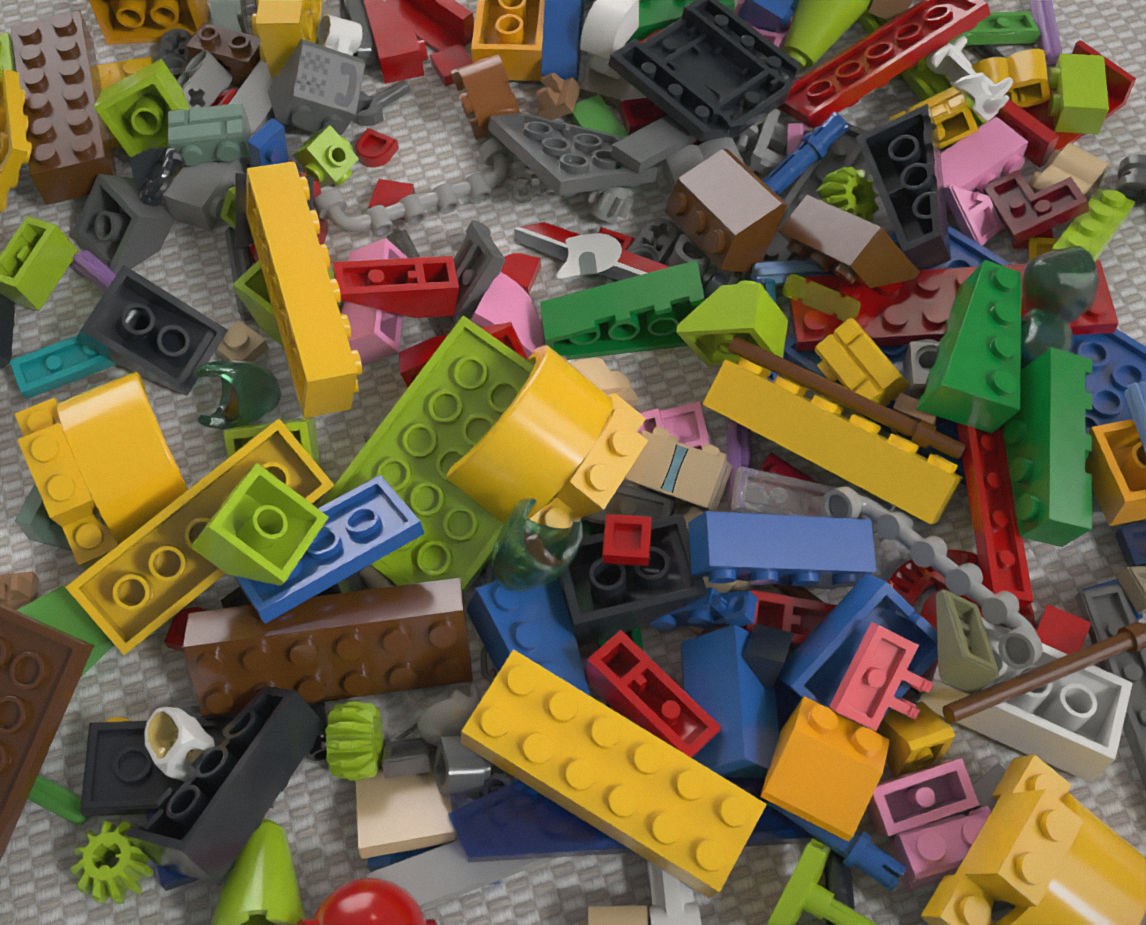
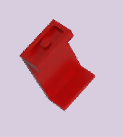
(1038, 127)

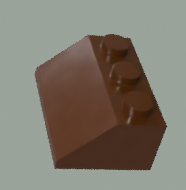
(726, 211)
(845, 244)

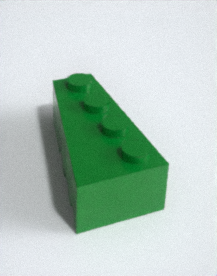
(624, 314)
(980, 353)
(1050, 449)

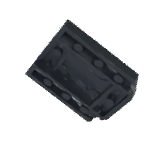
(709, 71)

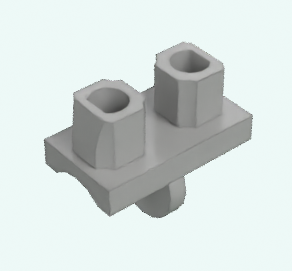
(756, 141)

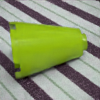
(818, 26)
(261, 883)

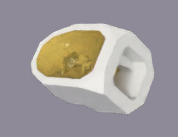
(175, 741)

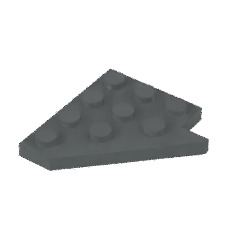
(565, 154)

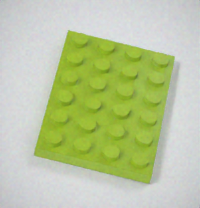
(422, 437)

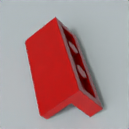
(437, 21)

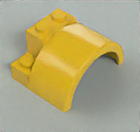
(553, 444)
(100, 457)
(1043, 858)

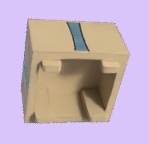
(681, 470)

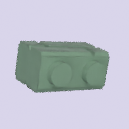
(210, 133)

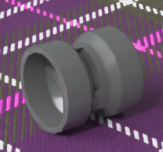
(1133, 179)

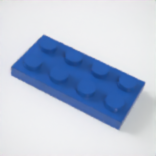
(358, 532)

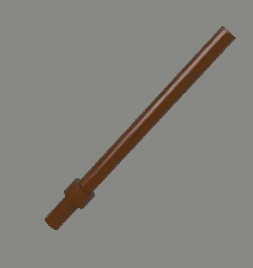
(920, 433)
(1128, 639)

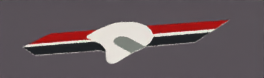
(585, 252)

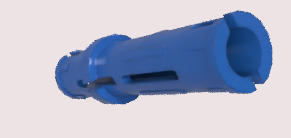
(807, 152)
(856, 852)

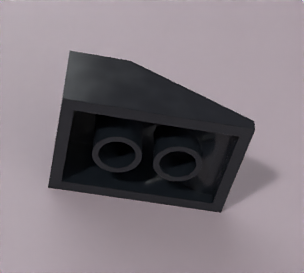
(151, 332)
(626, 596)

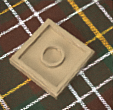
(401, 814)

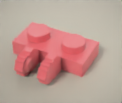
(875, 676)

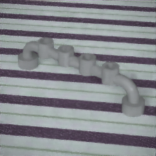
(412, 207)
(1018, 647)

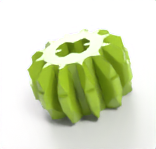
(850, 192)
(354, 740)
(94, 868)

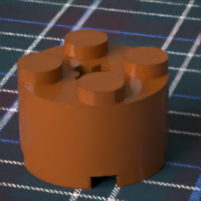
(484, 93)

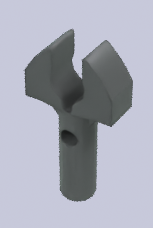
(372, 105)

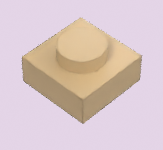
(241, 344)

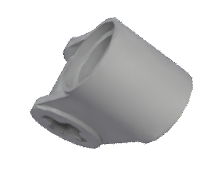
(203, 80)

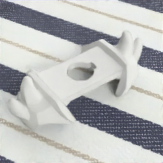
(985, 93)

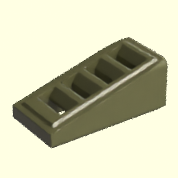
(963, 647)

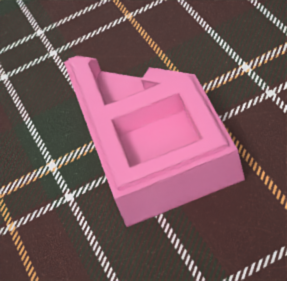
(973, 213)

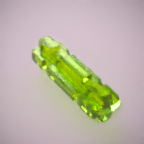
(821, 297)

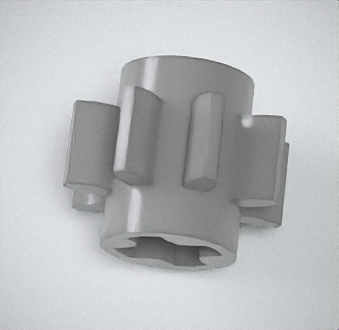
(611, 203)

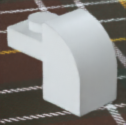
(607, 30)

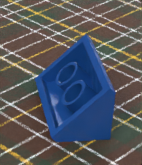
(736, 699)

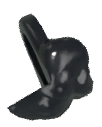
(152, 172)

